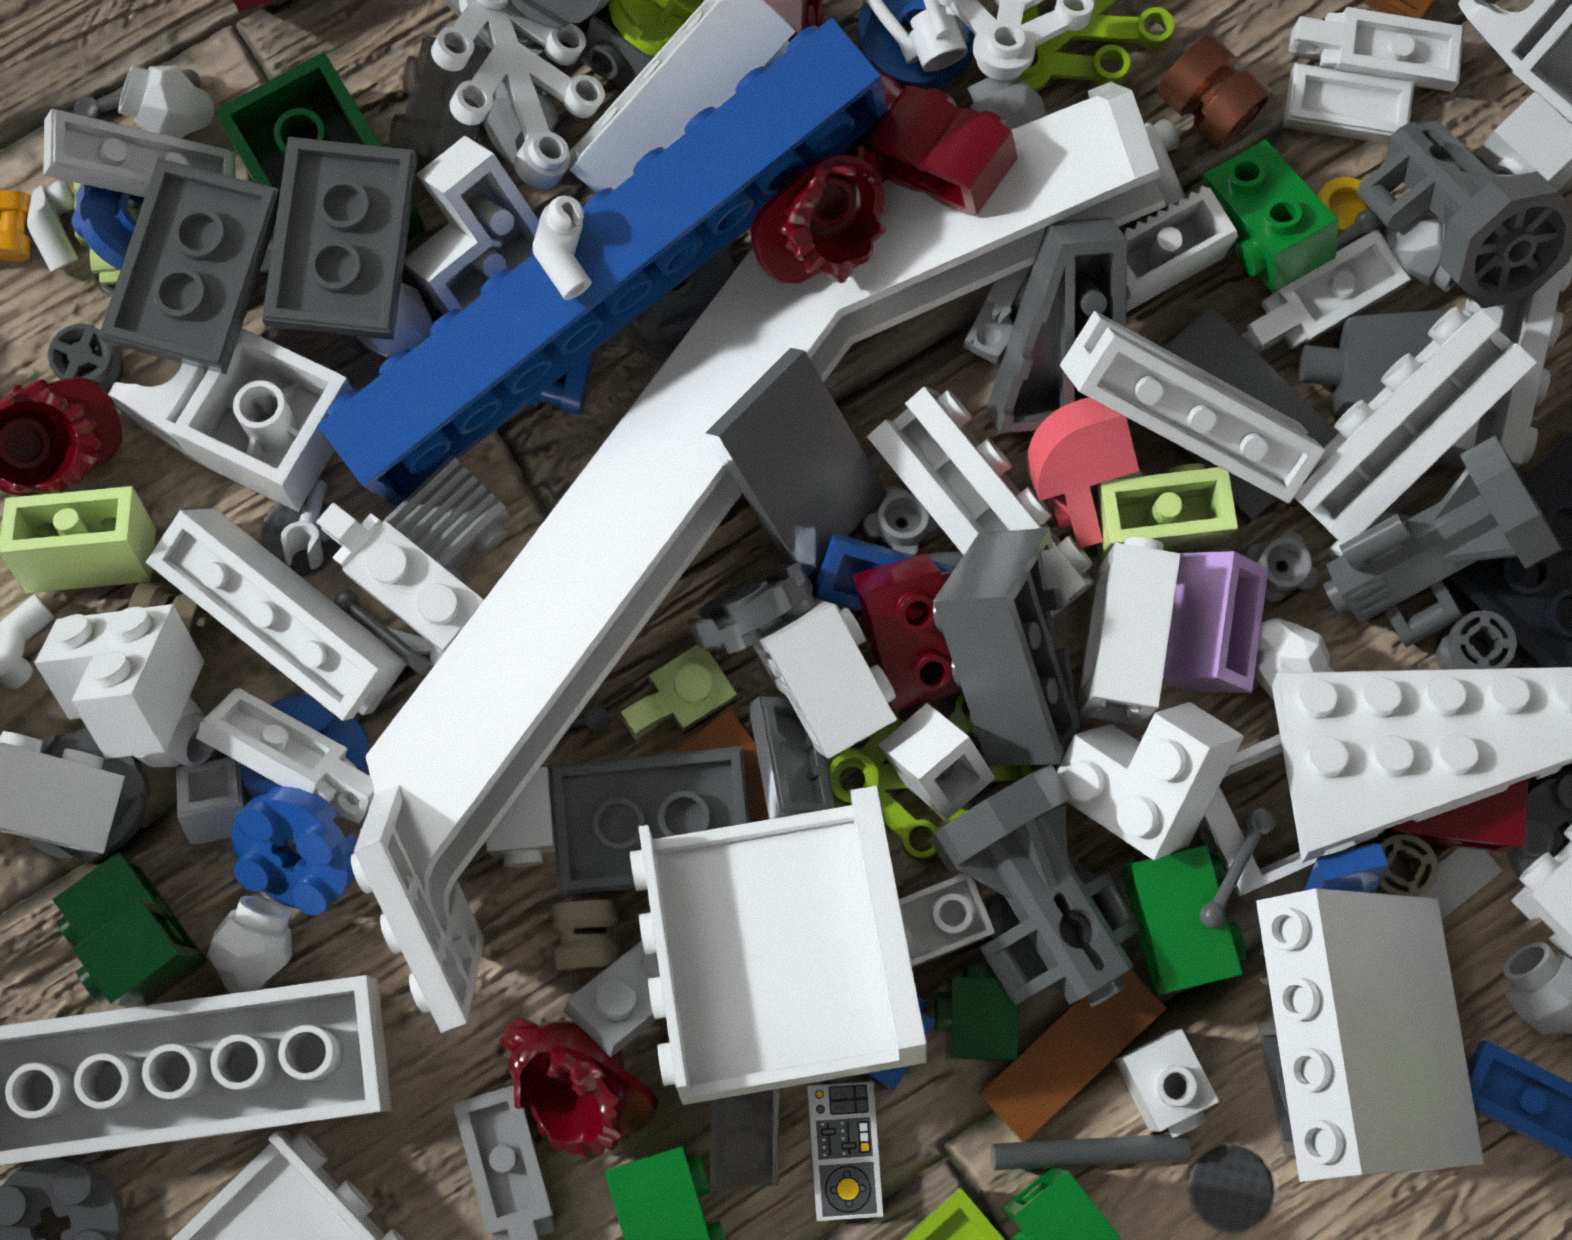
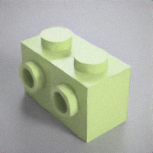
(1179, 508)
(77, 539)

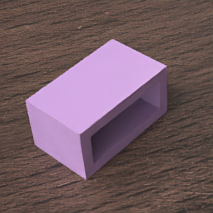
(1215, 623)

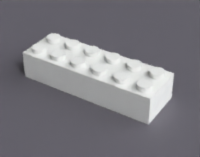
(192, 1069)

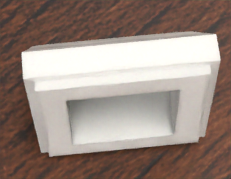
(209, 799)

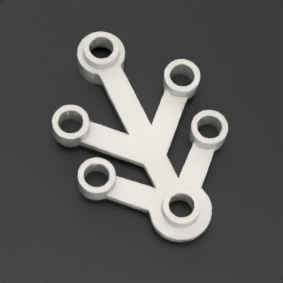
(1006, 46)
(519, 70)

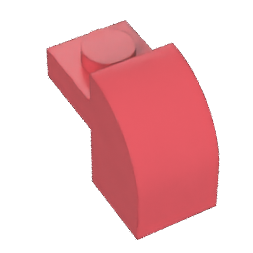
(1076, 450)

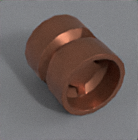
(1214, 91)

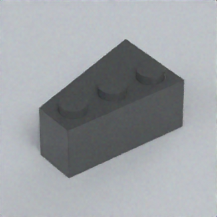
(1074, 273)
(1006, 650)

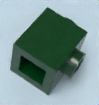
(977, 1017)

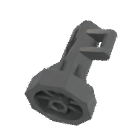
(1498, 230)
(1478, 519)
(1020, 850)

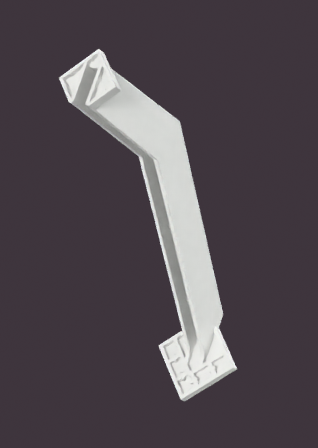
(650, 506)

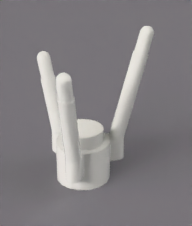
(936, 35)

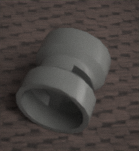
(1462, 649)

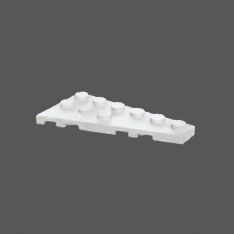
(1413, 743)

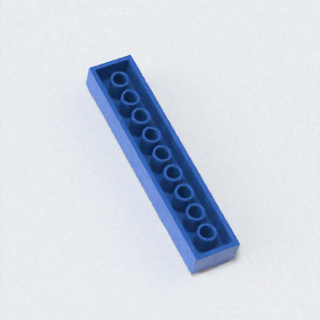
(633, 247)

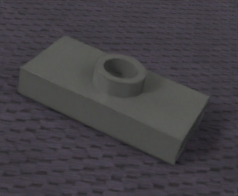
(790, 767)

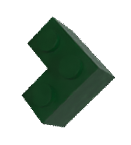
(125, 935)

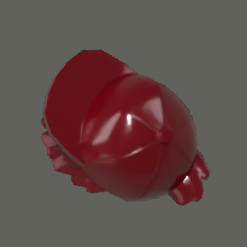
(821, 219)
(55, 434)
(574, 1087)

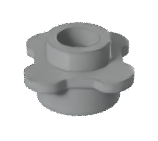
(900, 505)
(1290, 550)

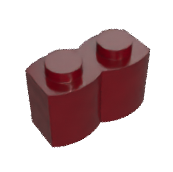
(943, 149)

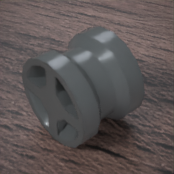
(76, 349)

